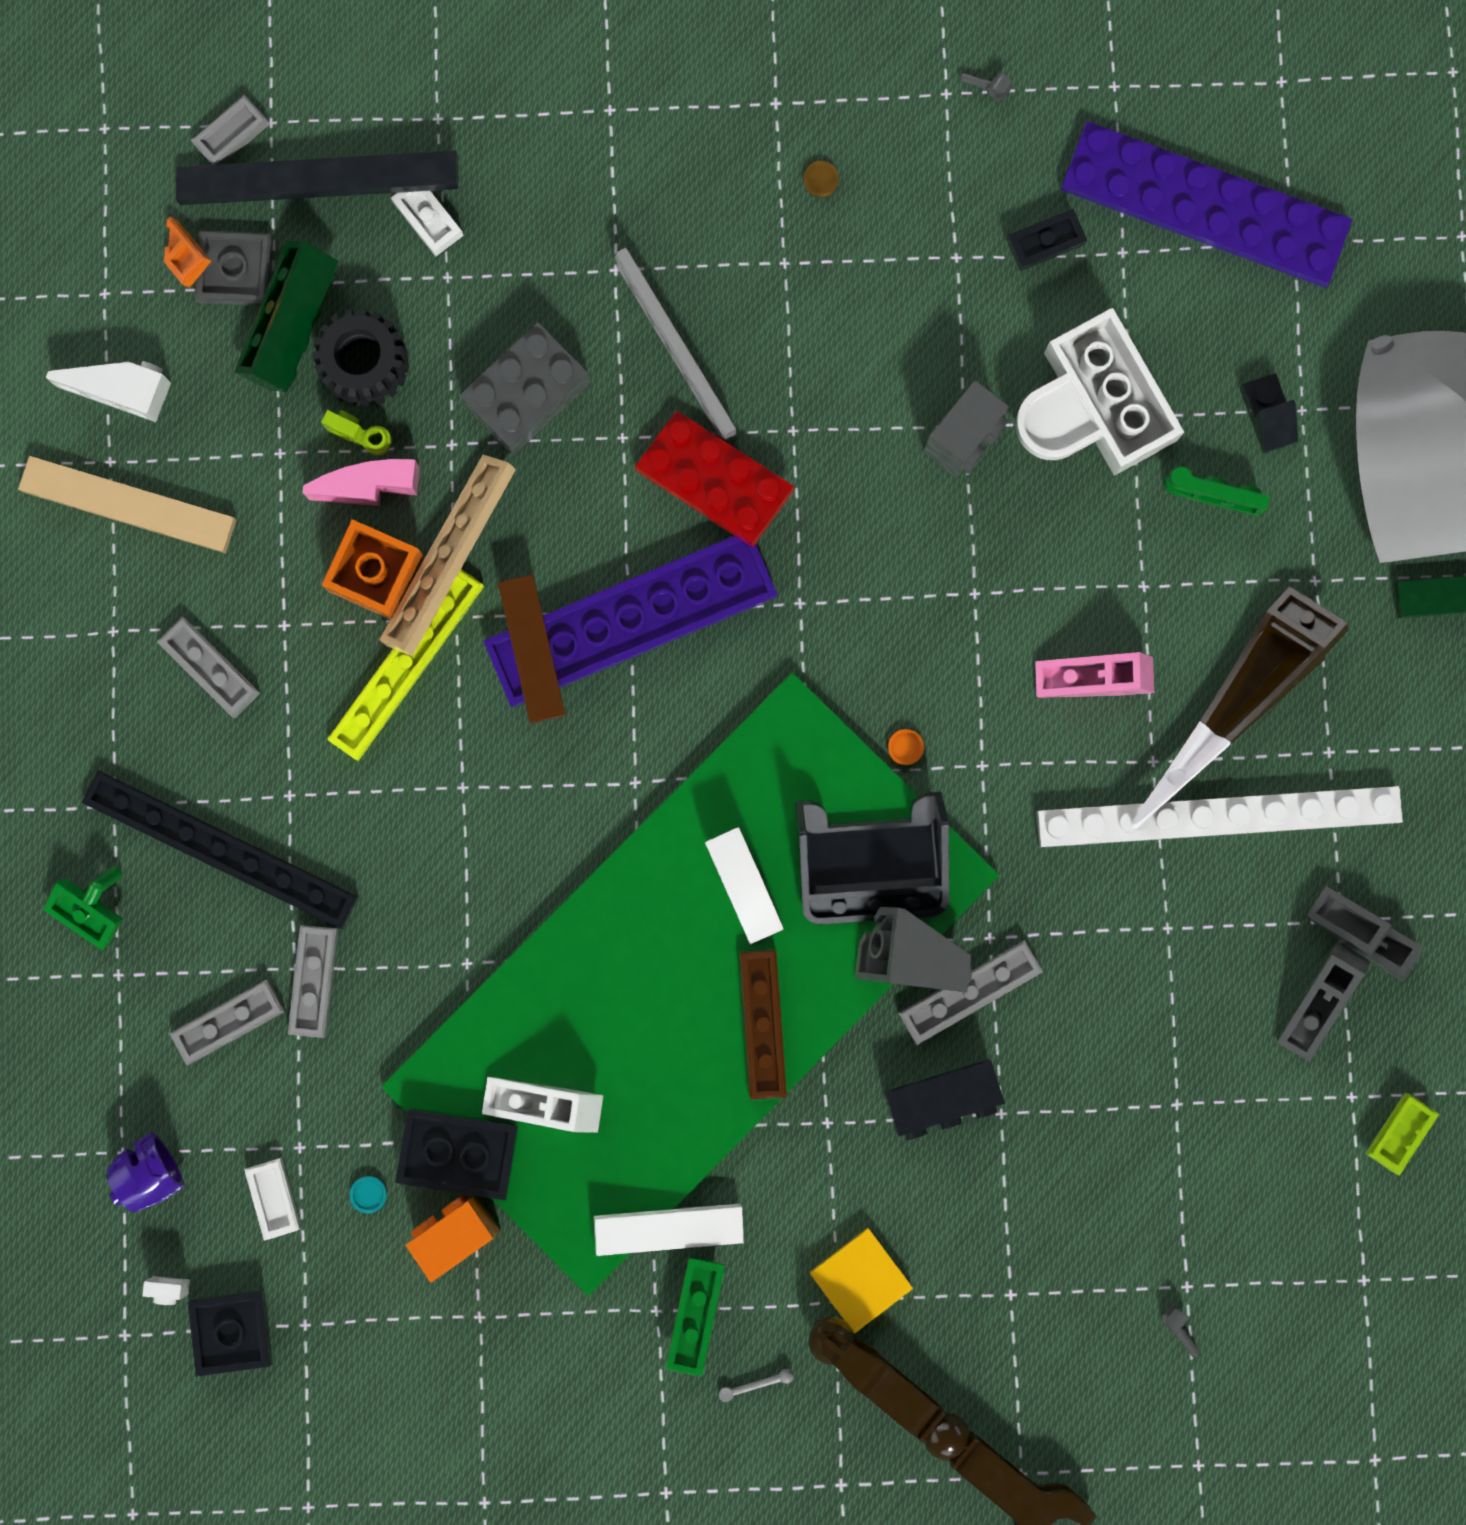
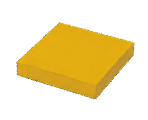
(861, 1280)

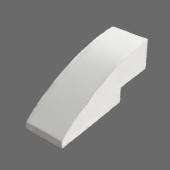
(744, 885)

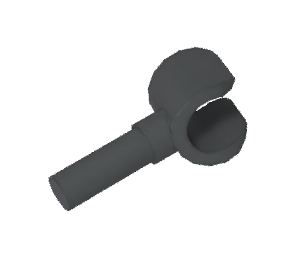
(996, 89)
(1175, 1321)

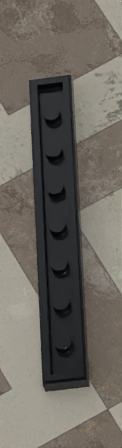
(317, 177)
(220, 849)

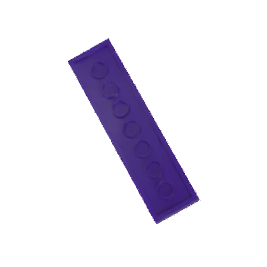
(1206, 204)
(643, 613)

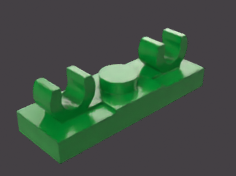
(695, 1316)

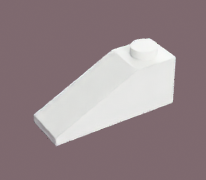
(119, 385)
(543, 1105)

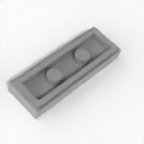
(208, 667)
(313, 981)
(227, 1022)

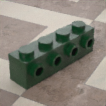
(287, 316)

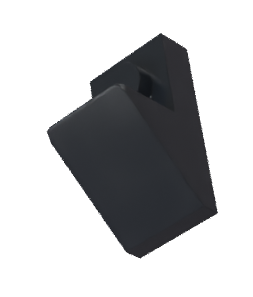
(1270, 413)

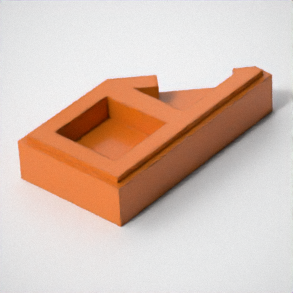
(183, 254)

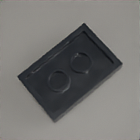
(457, 1154)

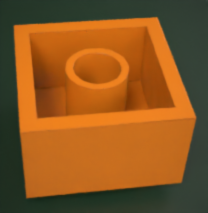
(372, 569)
(454, 1237)

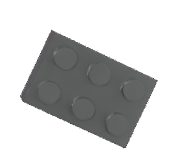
(525, 388)

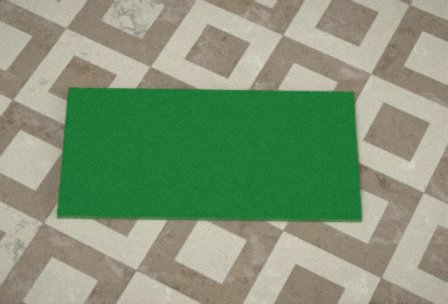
(643, 985)

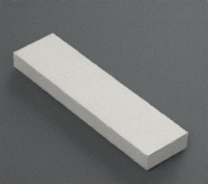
(668, 1229)

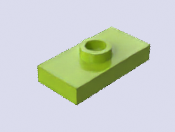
(1402, 1134)

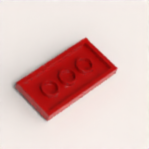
(714, 478)

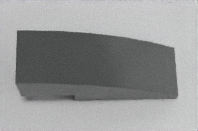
(1365, 933)

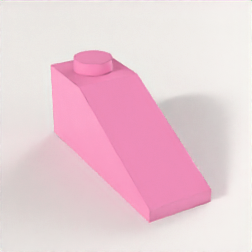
(1095, 676)

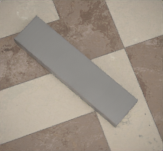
(987, 984)

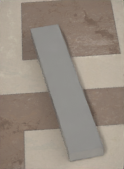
(675, 345)

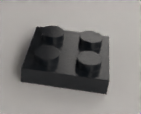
(230, 1333)

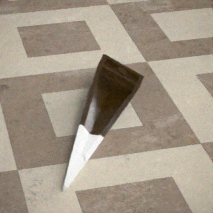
(1278, 656)

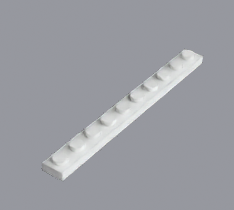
(1221, 816)

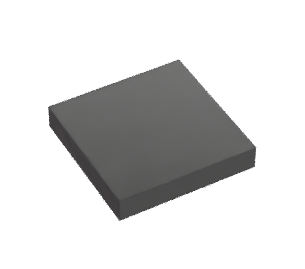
(237, 268)

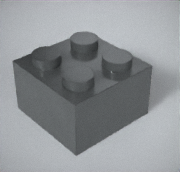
(965, 429)

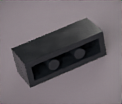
(944, 1099)

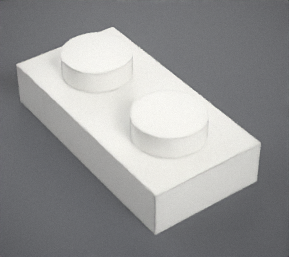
(428, 219)

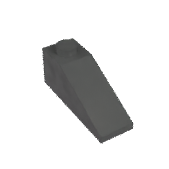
(1324, 1001)

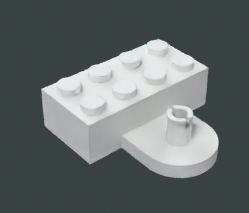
(1099, 398)

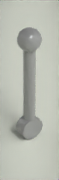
(726, 1393)

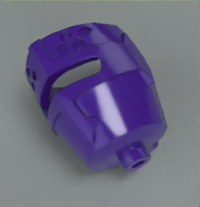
(144, 1175)

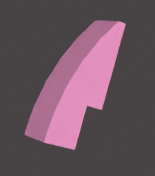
(365, 482)

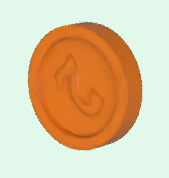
(905, 747)

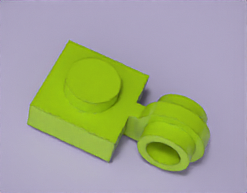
(347, 427)

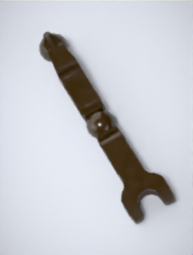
(943, 1433)

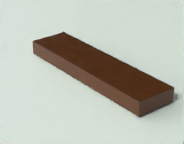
(531, 649)
(763, 1024)

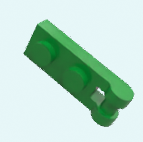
(1213, 491)

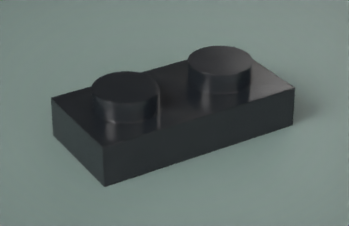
(1046, 239)

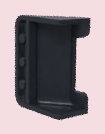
(873, 864)

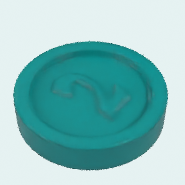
(368, 1194)

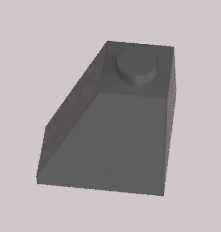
(911, 954)

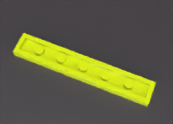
(400, 673)

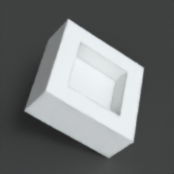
(166, 1289)

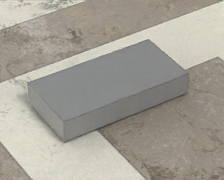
(230, 132)

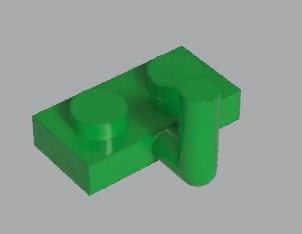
(83, 911)

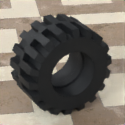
(352, 331)

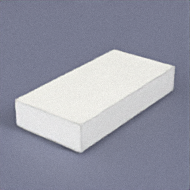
(273, 1199)

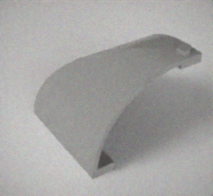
(1413, 443)

